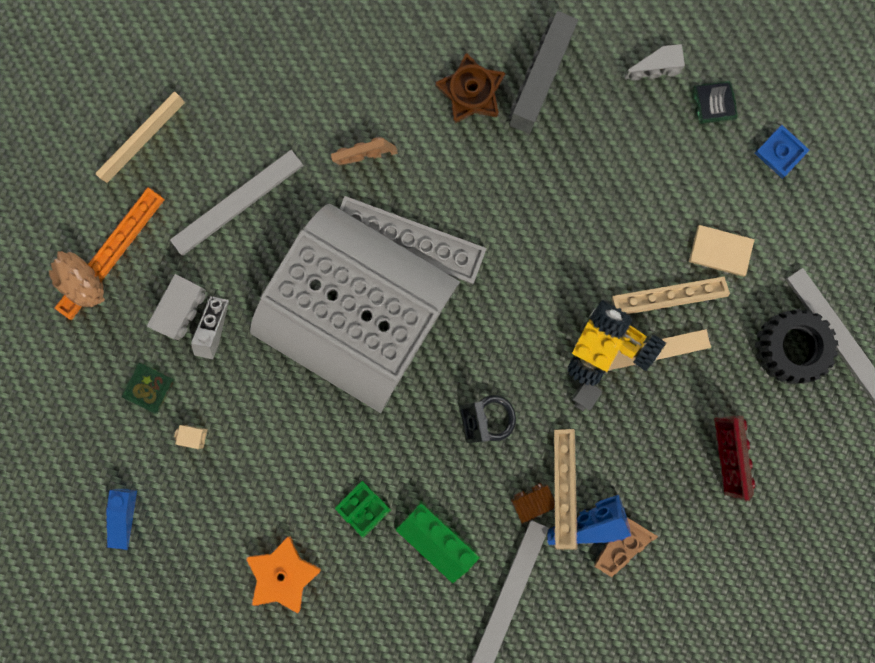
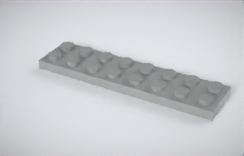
(444, 251)

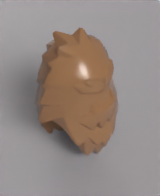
(76, 280)

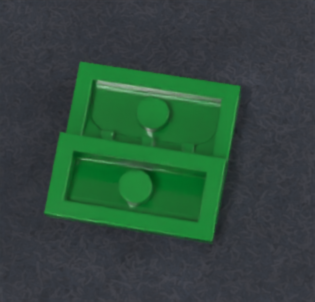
(362, 509)

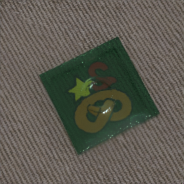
(148, 388)

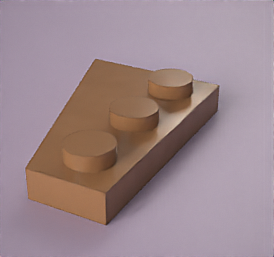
(361, 150)
(618, 553)

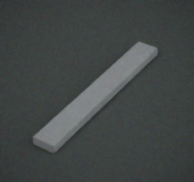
(236, 202)
(848, 347)
(510, 593)

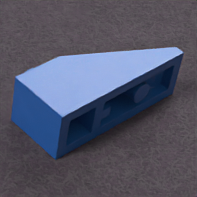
(120, 517)

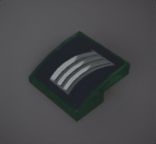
(715, 102)

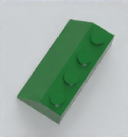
(437, 542)

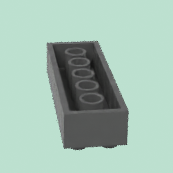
(542, 72)

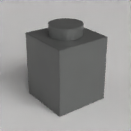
(586, 397)

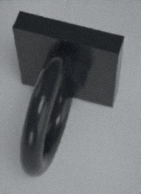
(476, 422)

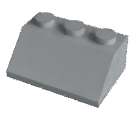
(177, 308)

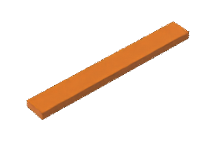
(117, 243)

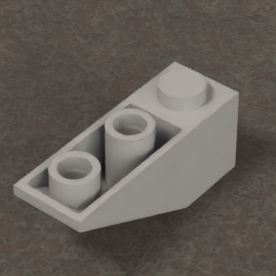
(662, 62)
(210, 328)

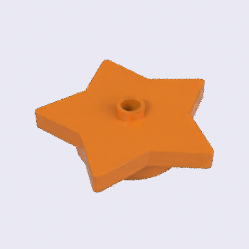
(286, 562)

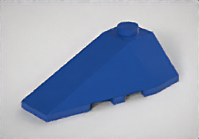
(601, 524)

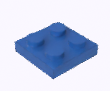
(782, 151)

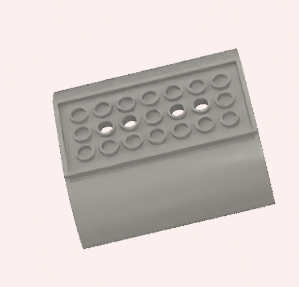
(367, 275)

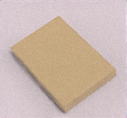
(721, 250)

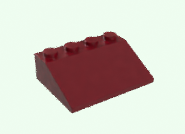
(734, 457)

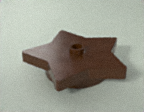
(474, 77)

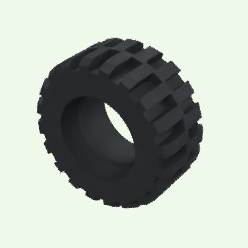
(821, 346)

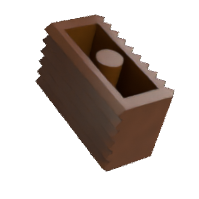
(533, 503)

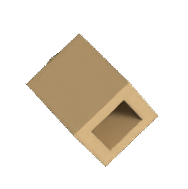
(190, 436)

